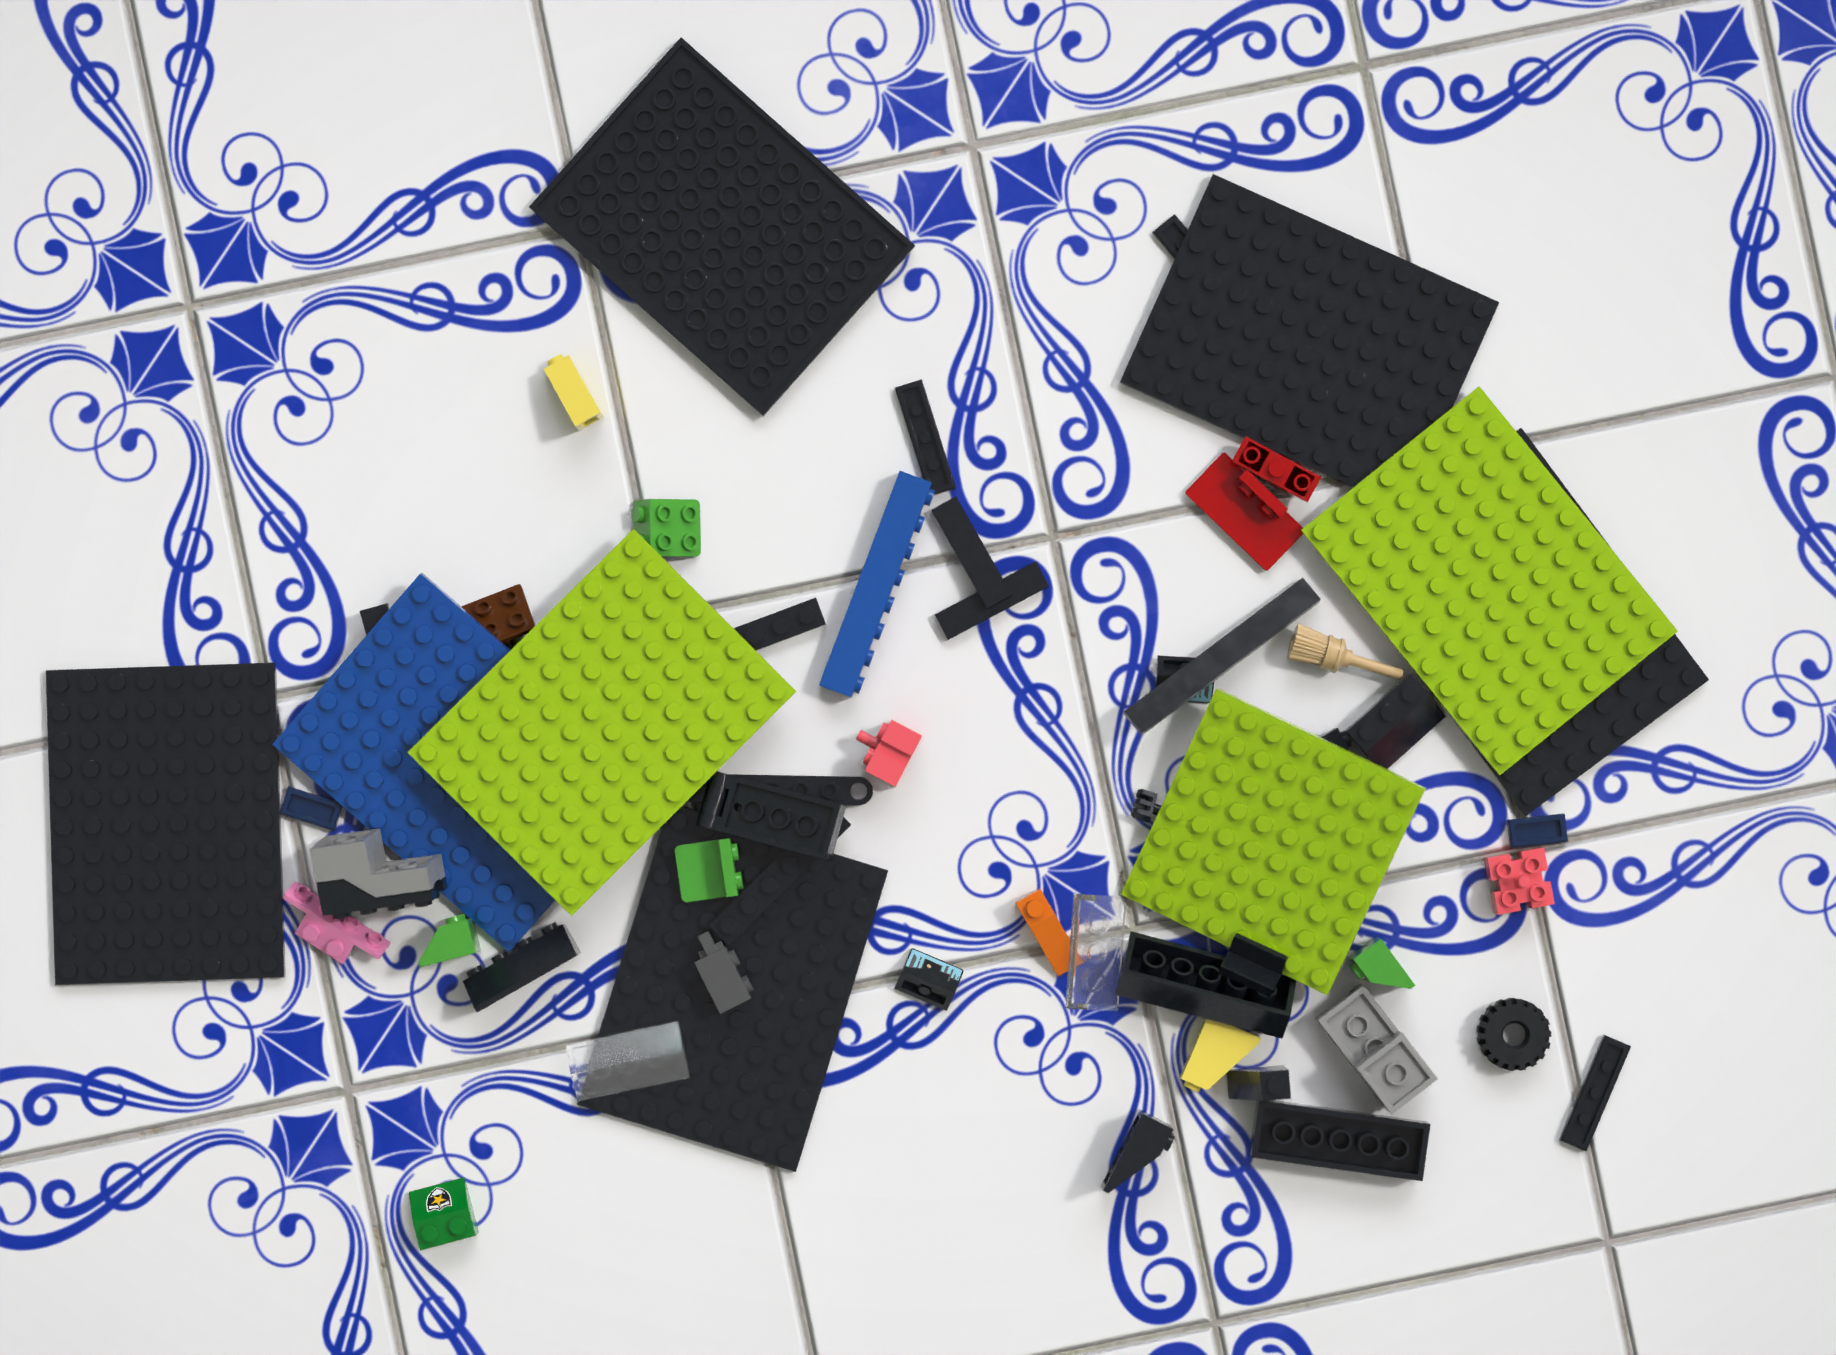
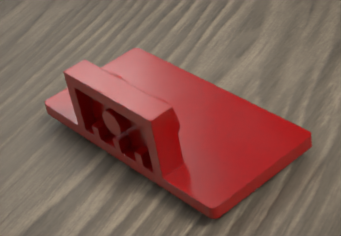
(1245, 511)

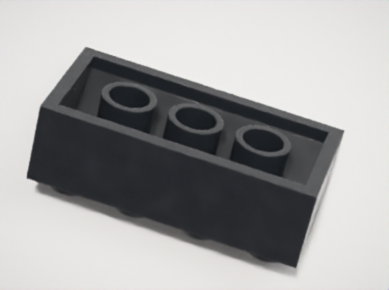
(520, 967)

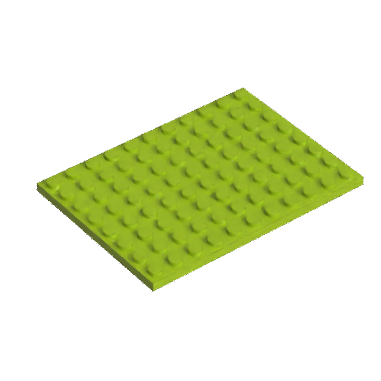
(1489, 580)
(602, 722)

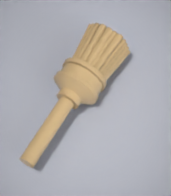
(1332, 653)

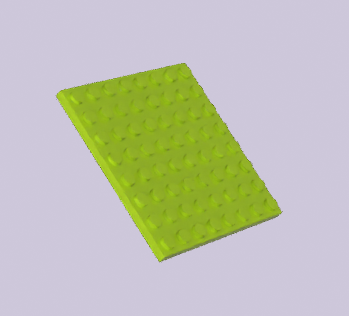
(1273, 839)

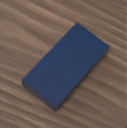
(311, 808)
(1537, 830)

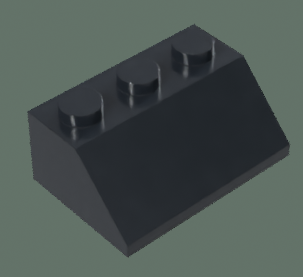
(1395, 722)

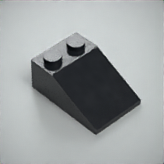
(1142, 1145)

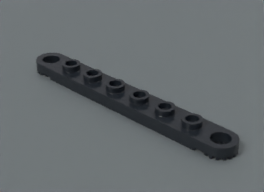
(824, 787)

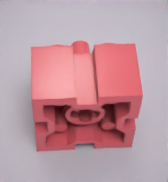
(889, 750)
(1519, 880)

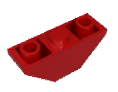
(1276, 470)

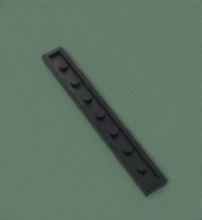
(1222, 656)

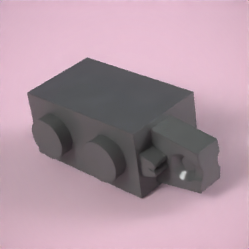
(721, 974)

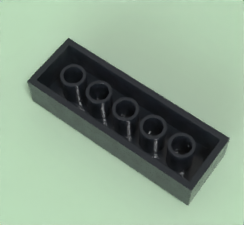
(1189, 983)
(1339, 1139)

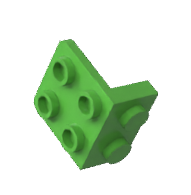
(669, 525)
(708, 870)

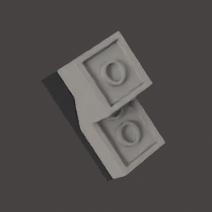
(356, 876)
(1376, 1049)

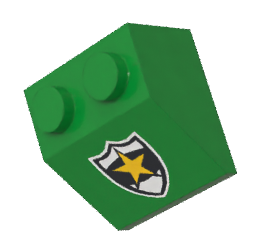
(442, 1213)

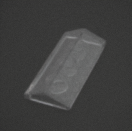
(1095, 952)
(627, 1061)

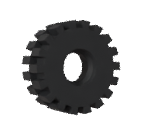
(1491, 1034)

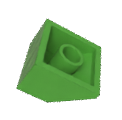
(451, 941)
(1378, 965)

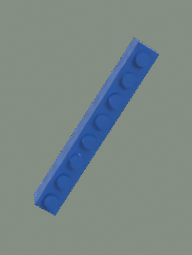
(876, 584)

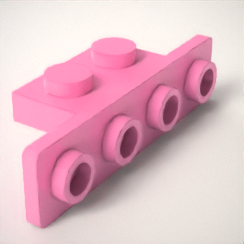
(332, 935)

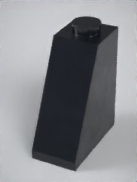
(1259, 1083)

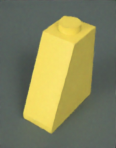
(573, 391)
(1215, 1053)

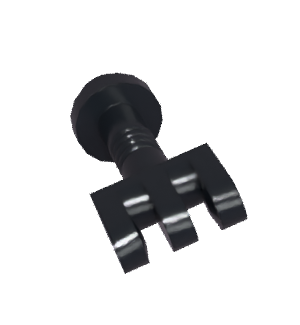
(1145, 805)

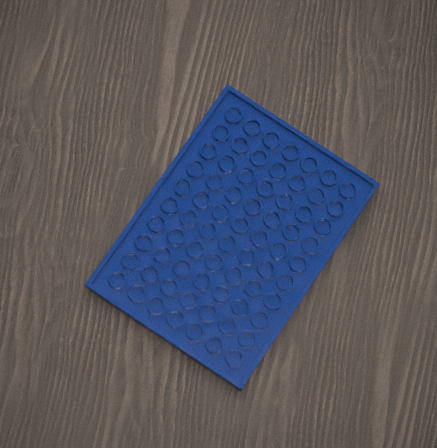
(374, 712)

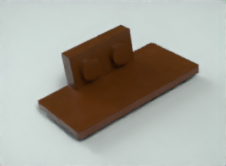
(503, 614)

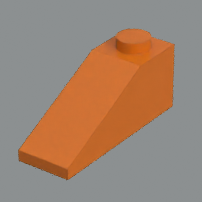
(1046, 929)

